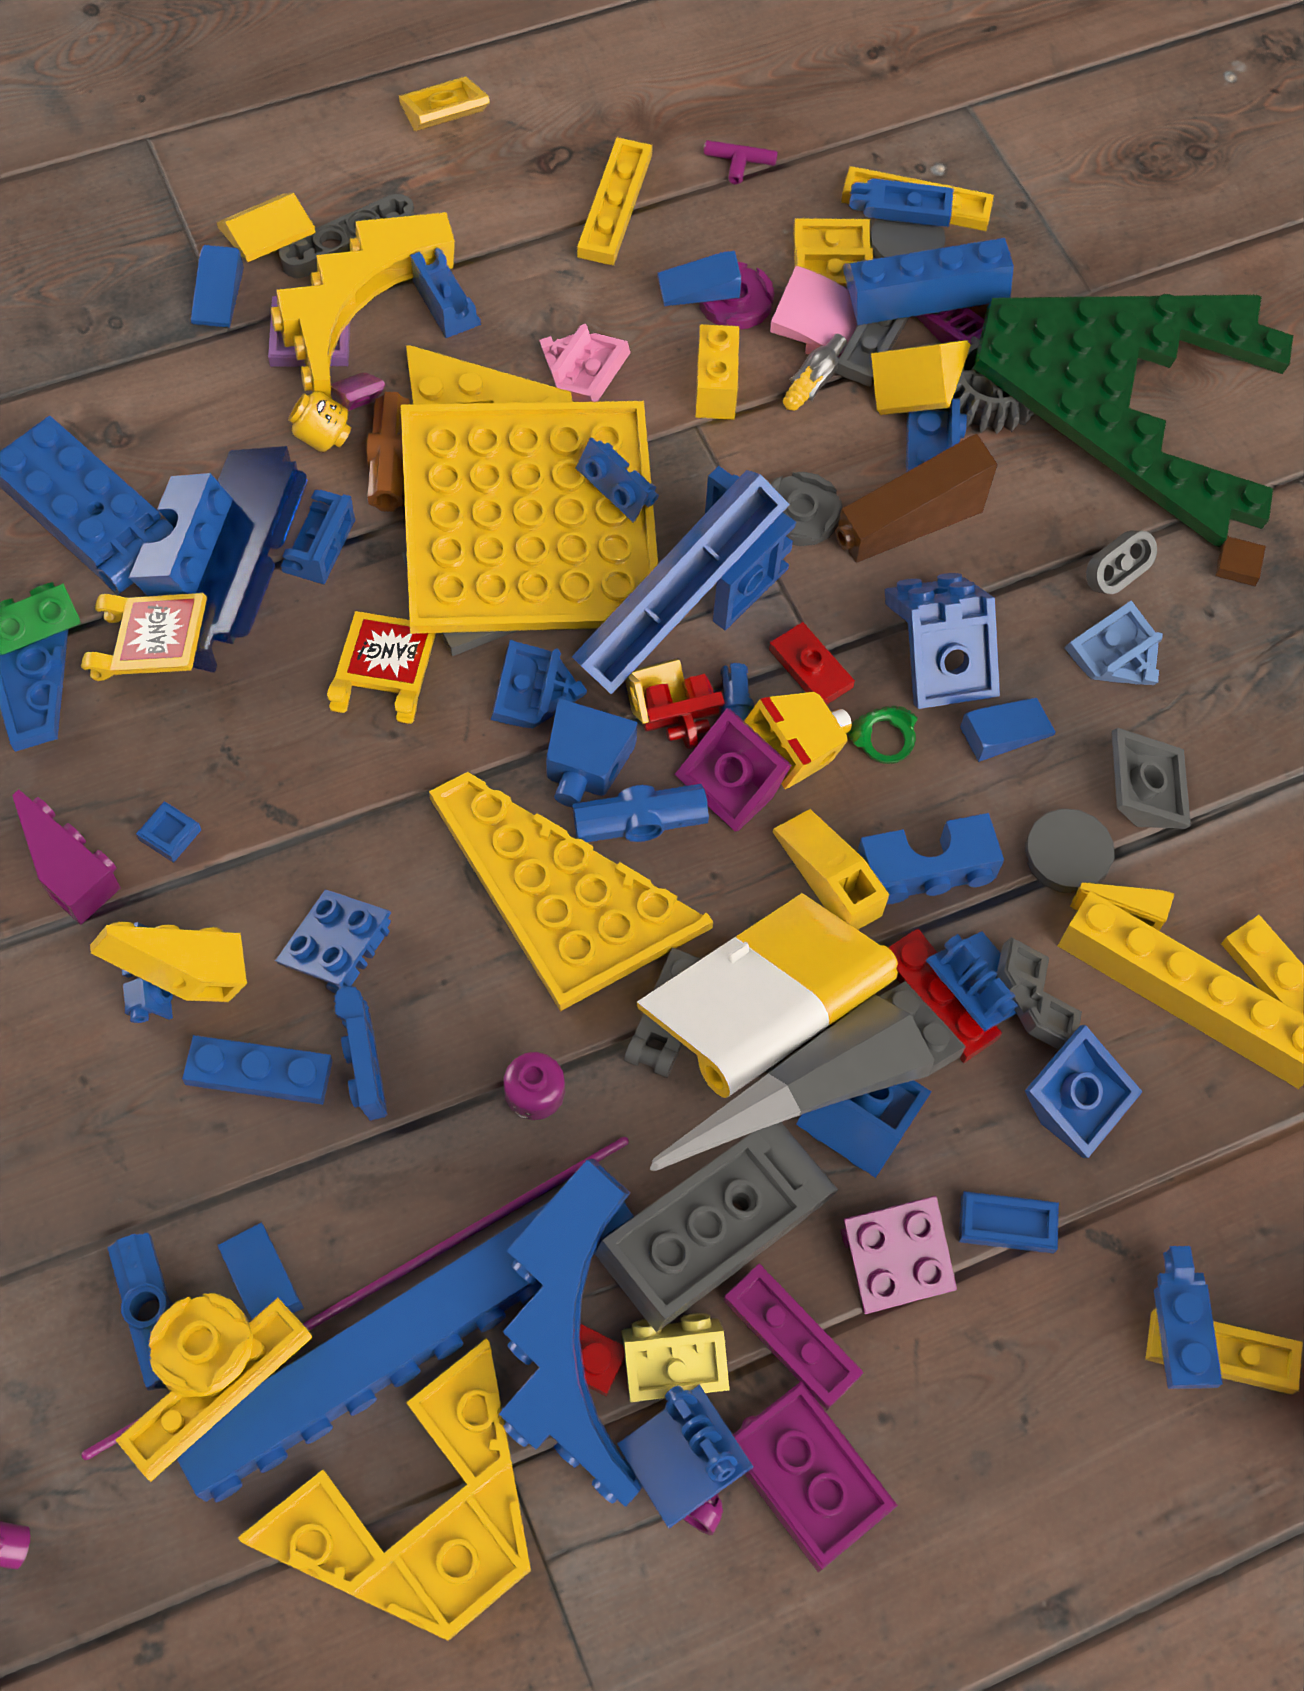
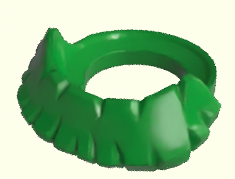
(898, 717)

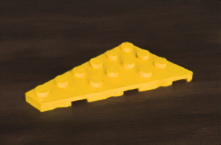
(563, 901)

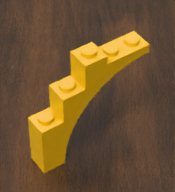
(346, 281)

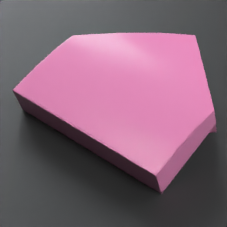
(584, 362)

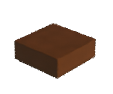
(1240, 561)

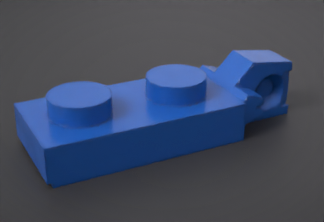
(1186, 1324)

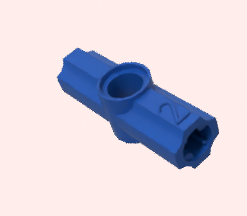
(640, 813)
(139, 1282)

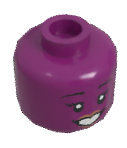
(534, 1086)

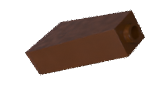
(919, 501)

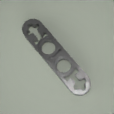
(340, 229)

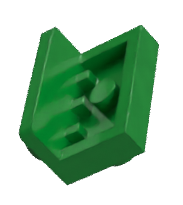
(36, 617)

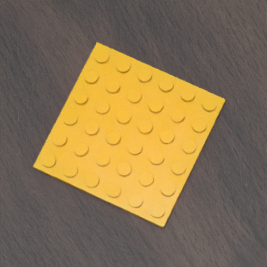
(509, 525)

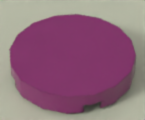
(752, 306)

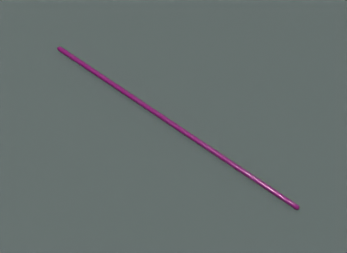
(416, 1262)

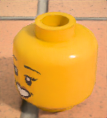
(319, 421)

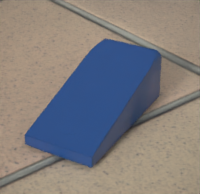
(702, 280)
(217, 285)
(1005, 727)
(258, 1271)

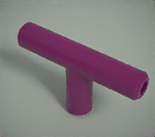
(739, 155)

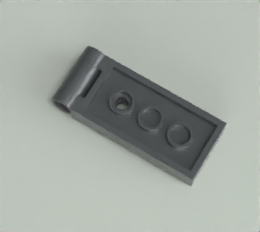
(698, 1237)

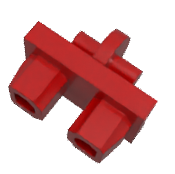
(700, 703)

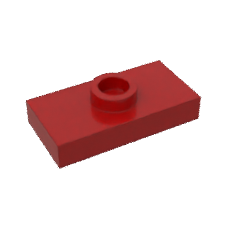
(811, 663)

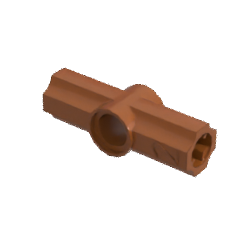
(386, 453)

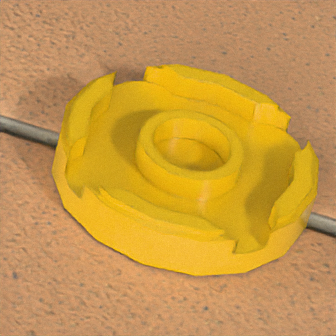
(200, 1345)

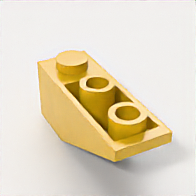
(833, 869)
(182, 962)

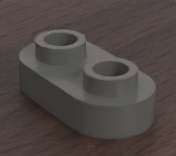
(1117, 567)

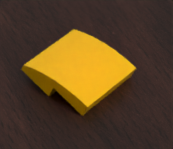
(829, 244)

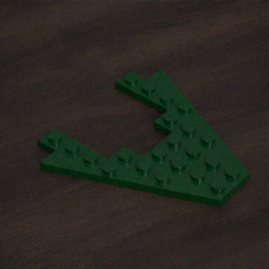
(1077, 372)

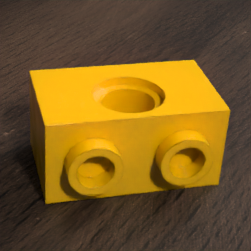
(717, 372)

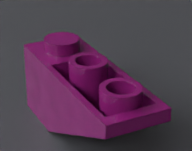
(66, 868)

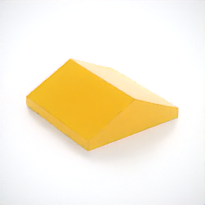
(443, 103)
(267, 226)

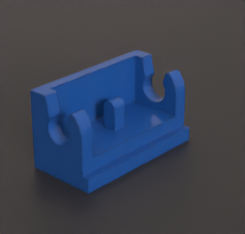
(443, 295)
(320, 537)

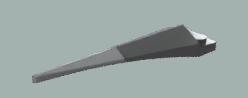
(870, 1049)

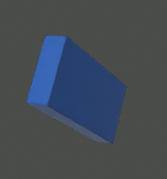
(1009, 1222)

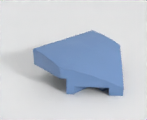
(1119, 648)

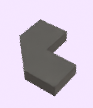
(1041, 1014)

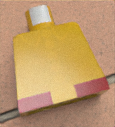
(800, 731)

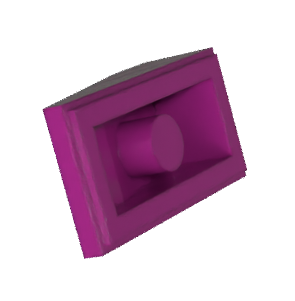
(357, 390)

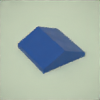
(1082, 1093)

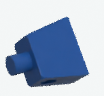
(587, 750)

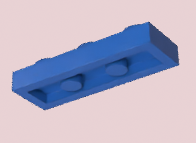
(257, 1069)

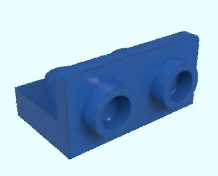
(932, 433)

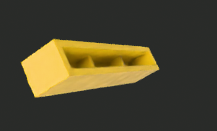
(1188, 987)

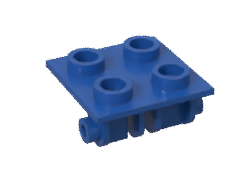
(335, 939)
(970, 973)
(684, 1454)

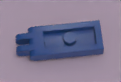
(903, 201)

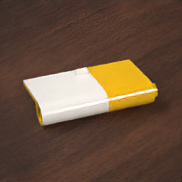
(769, 991)

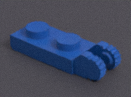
(360, 1049)

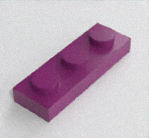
(793, 1336)

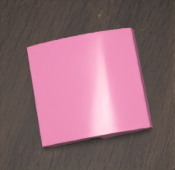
(814, 310)

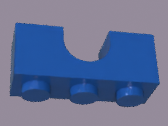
(197, 511)
(968, 857)

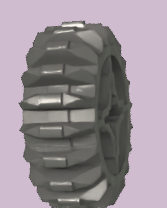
(985, 401)

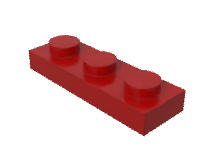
(914, 969)

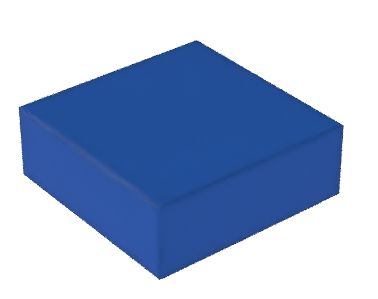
(168, 831)

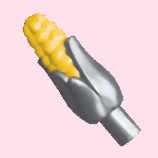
(814, 373)

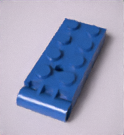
(80, 501)

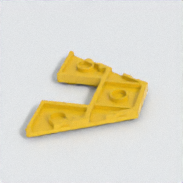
(455, 381)
(455, 1557)

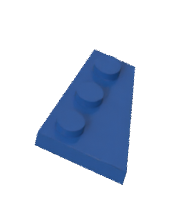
(33, 691)

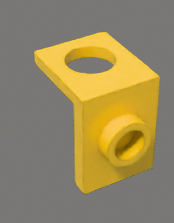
(665, 672)

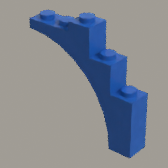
(547, 1331)

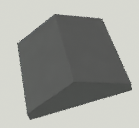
(1150, 781)

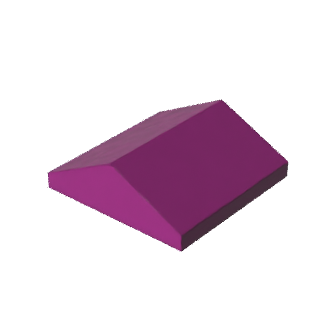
(735, 770)

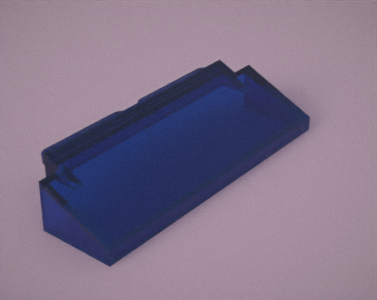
(264, 504)

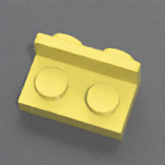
(676, 1355)

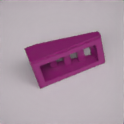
(945, 331)

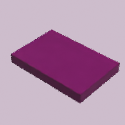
(812, 1476)

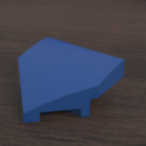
(532, 686)

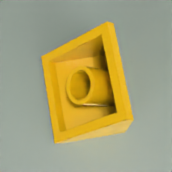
(918, 376)

